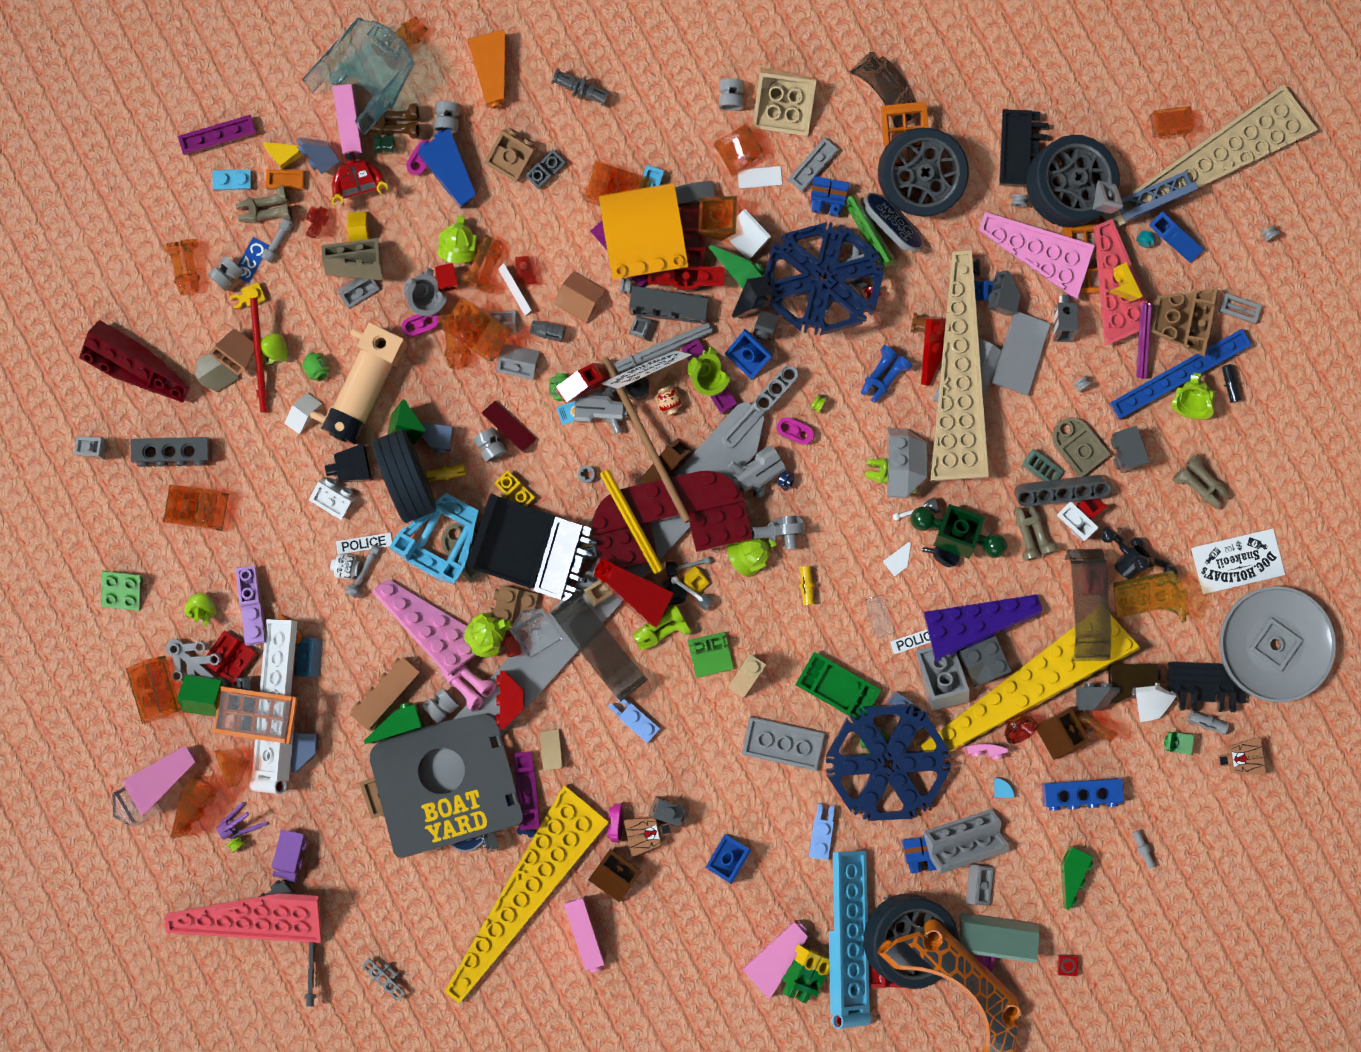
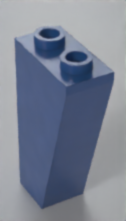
(447, 166)

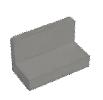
(517, 361)

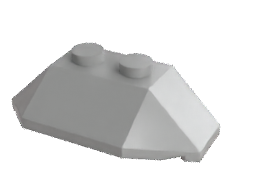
(905, 462)

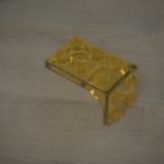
(1151, 593)

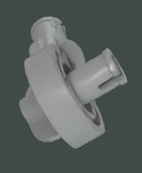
(782, 527)

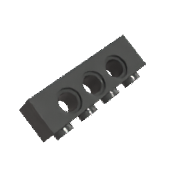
(141, 447)

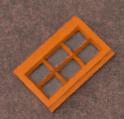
(1086, 234)

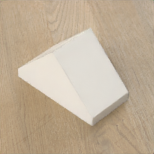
(300, 412)

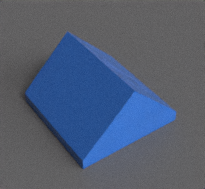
(748, 354)
(728, 858)

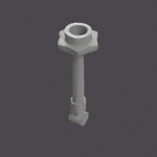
(353, 589)

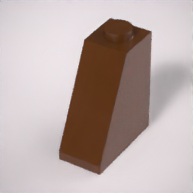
(671, 458)

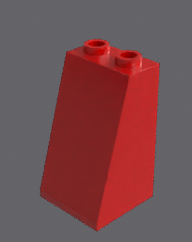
(637, 593)

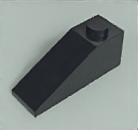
(753, 297)

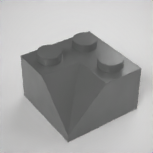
(1129, 448)
(984, 661)

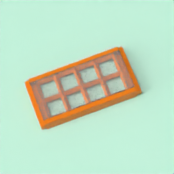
(255, 715)

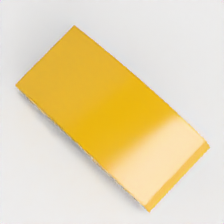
(514, 489)

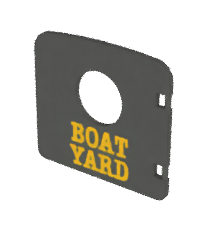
(429, 820)

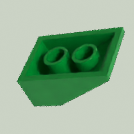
(738, 266)
(399, 722)

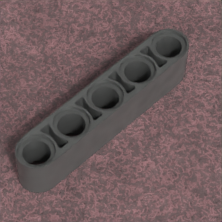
(1070, 494)

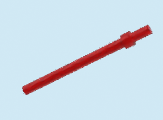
(262, 392)

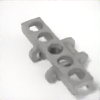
(389, 980)

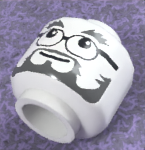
(345, 566)

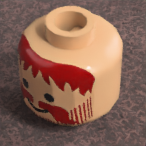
(668, 400)

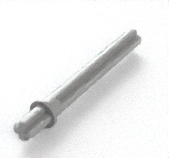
(664, 347)

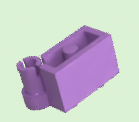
(288, 855)

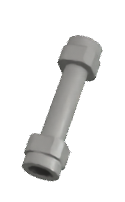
(285, 226)

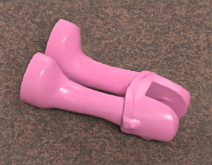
(484, 687)

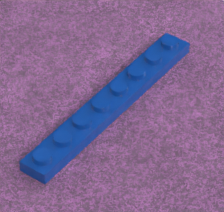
(1179, 374)

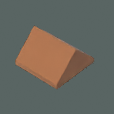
(579, 296)

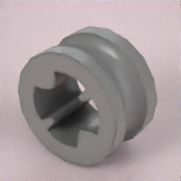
(1019, 200)
(1270, 233)
(626, 285)
(1082, 383)
(590, 469)

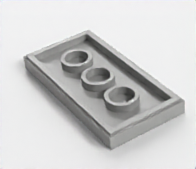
(1020, 353)
(783, 743)

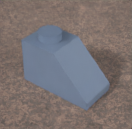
(438, 437)

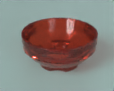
(1020, 728)

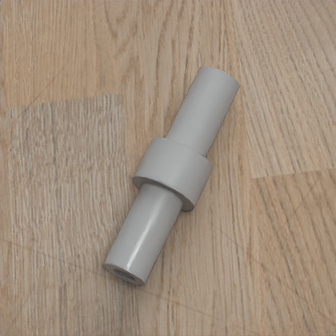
(1143, 849)

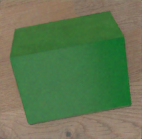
(405, 419)
(199, 695)

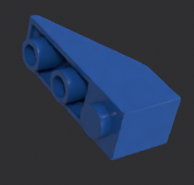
(1175, 236)

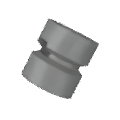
(731, 94)
(450, 121)
(225, 273)
(490, 445)
(440, 705)

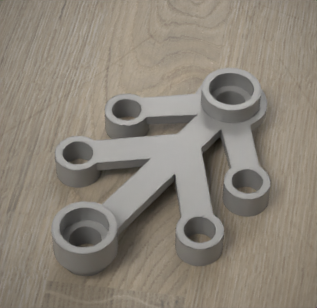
(193, 663)

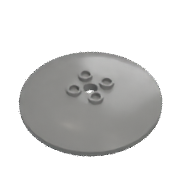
(1304, 639)

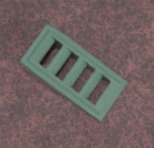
(1040, 458)

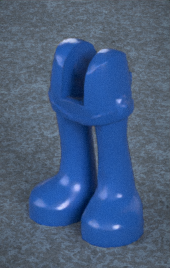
(899, 365)

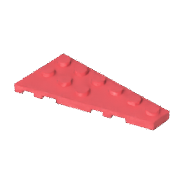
(1119, 315)

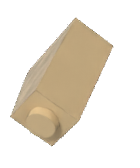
(746, 675)

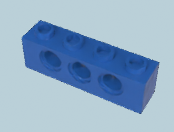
(1113, 789)

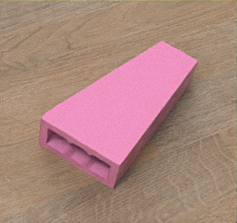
(347, 112)
(157, 779)
(584, 934)
(774, 959)

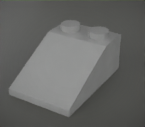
(942, 680)

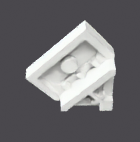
(1153, 701)

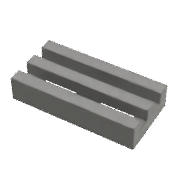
(1224, 303)

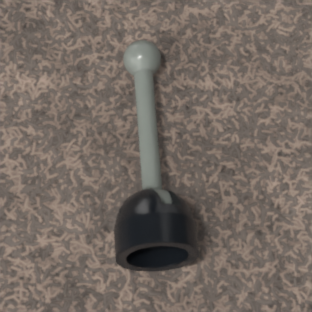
(673, 568)

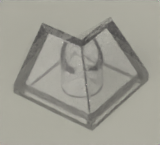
(535, 631)
(126, 811)

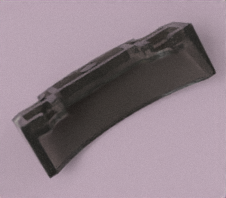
(885, 81)

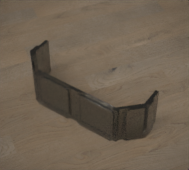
(1090, 604)
(598, 646)

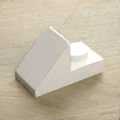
(1077, 521)

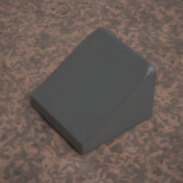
(643, 328)

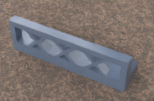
(1160, 201)

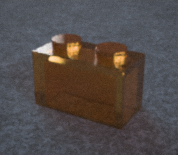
(1172, 122)

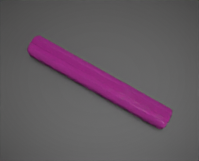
(1144, 340)

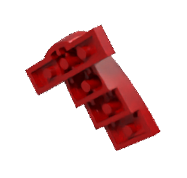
(695, 274)

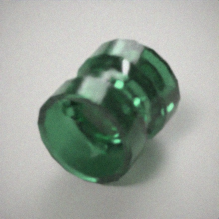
(386, 143)

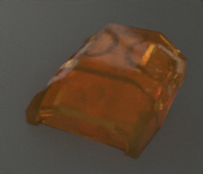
(739, 149)

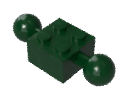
(959, 531)

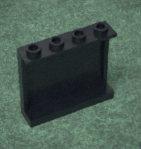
(510, 541)

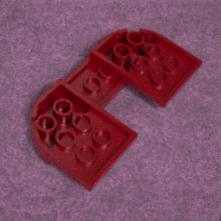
(709, 497)

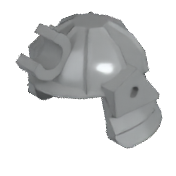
(423, 294)

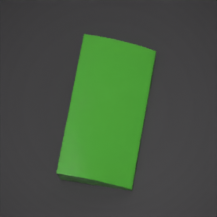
(869, 230)

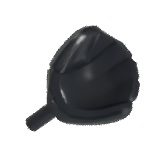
(943, 557)
(679, 594)

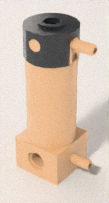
(363, 383)

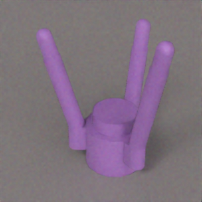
(227, 828)

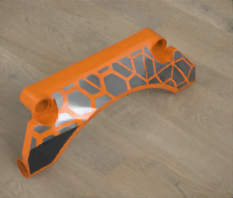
(947, 957)

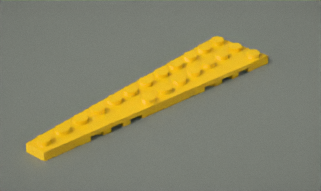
(1030, 686)
(552, 852)

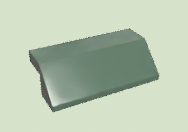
(999, 937)

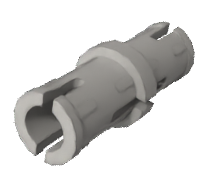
(1208, 722)

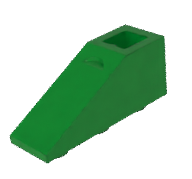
(1073, 870)

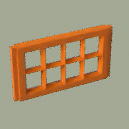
(903, 109)

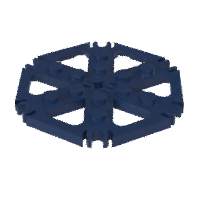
(836, 274)
(897, 747)

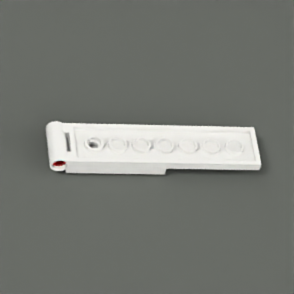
(270, 758)

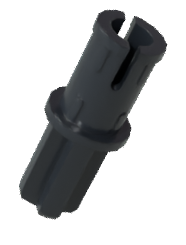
(1231, 383)

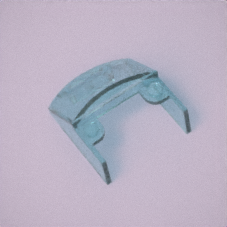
(373, 59)

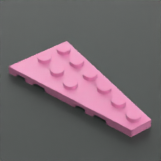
(1049, 254)
(430, 627)

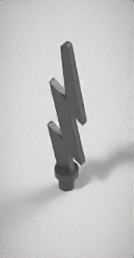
(310, 996)

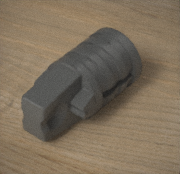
(548, 330)

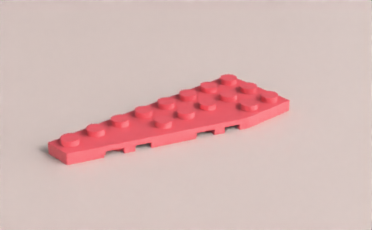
(265, 917)

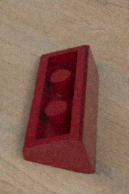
(509, 426)

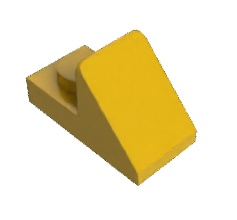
(1128, 288)

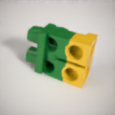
(806, 974)

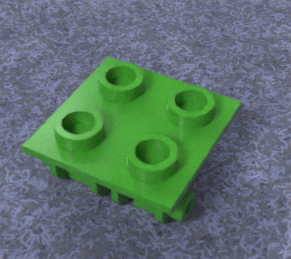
(121, 590)
(710, 654)

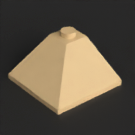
(784, 102)

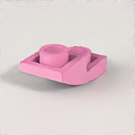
(991, 750)

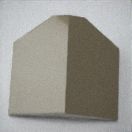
(213, 373)

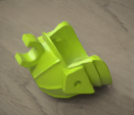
(457, 243)
(707, 373)
(1194, 399)
(750, 555)
(486, 634)

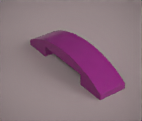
(526, 789)

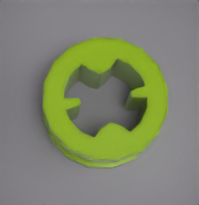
(818, 403)
(236, 843)

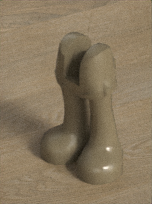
(253, 204)
(1185, 476)
(1035, 521)

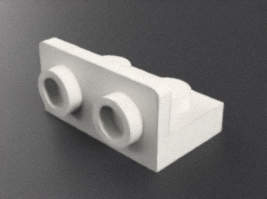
(332, 497)

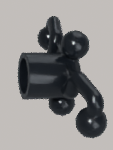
(1134, 557)

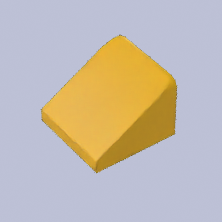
(695, 580)

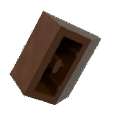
(1062, 733)
(615, 875)

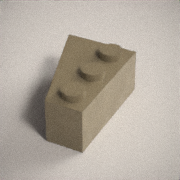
(354, 259)

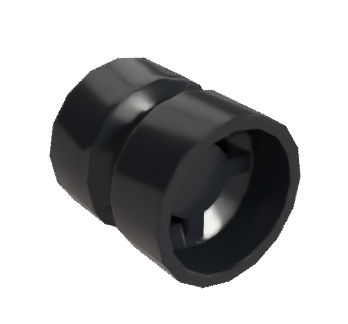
(638, 389)

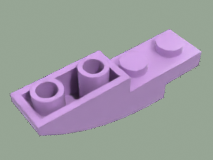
(251, 605)

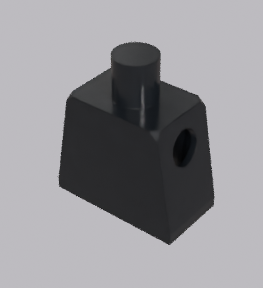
(351, 465)

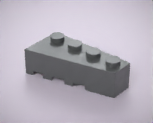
(668, 305)

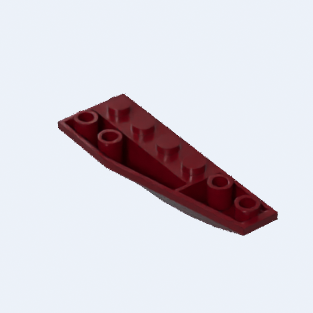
(130, 362)

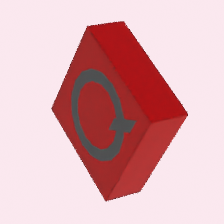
(1067, 965)

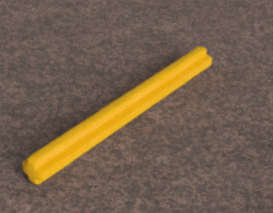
(631, 521)

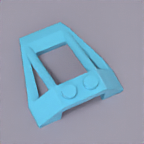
(417, 556)

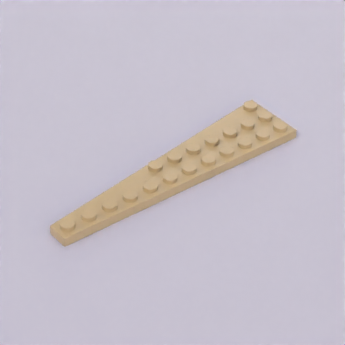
(1253, 135)
(960, 421)

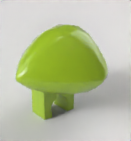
(274, 348)
(200, 607)

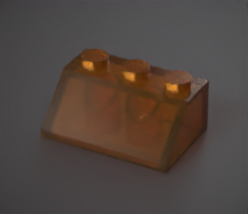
(153, 689)

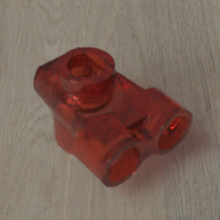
(318, 219)
(524, 276)
(511, 646)

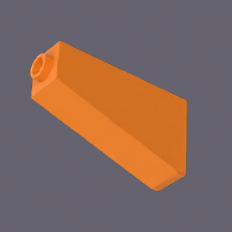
(490, 64)

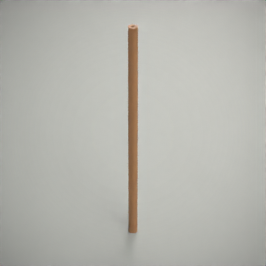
(648, 444)

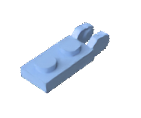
(636, 720)
(821, 834)

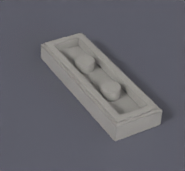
(813, 164)

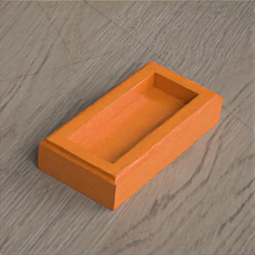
(290, 178)

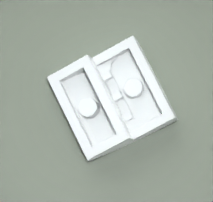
(749, 235)

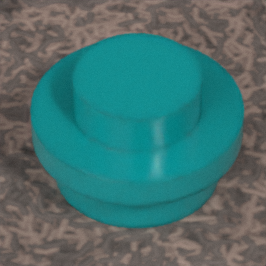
(1145, 239)

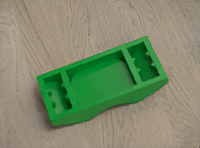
(836, 686)

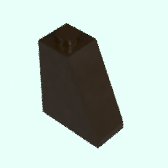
(1132, 676)

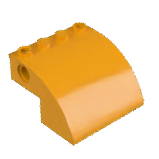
(643, 231)

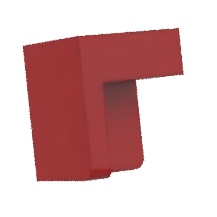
(446, 277)
(1091, 507)

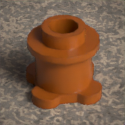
(918, 323)

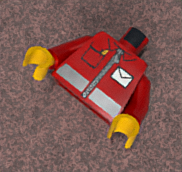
(356, 178)

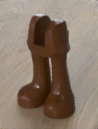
(411, 128)

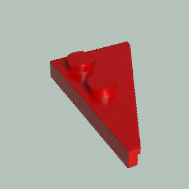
(932, 347)

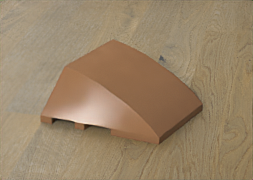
(1186, 319)

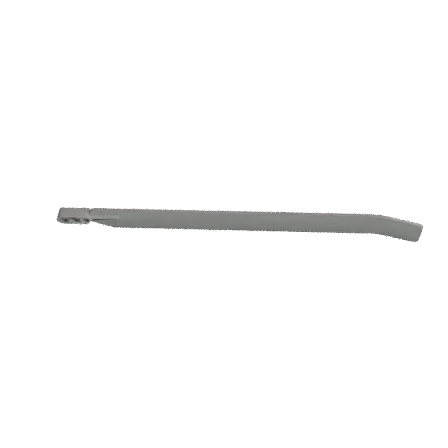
(732, 440)

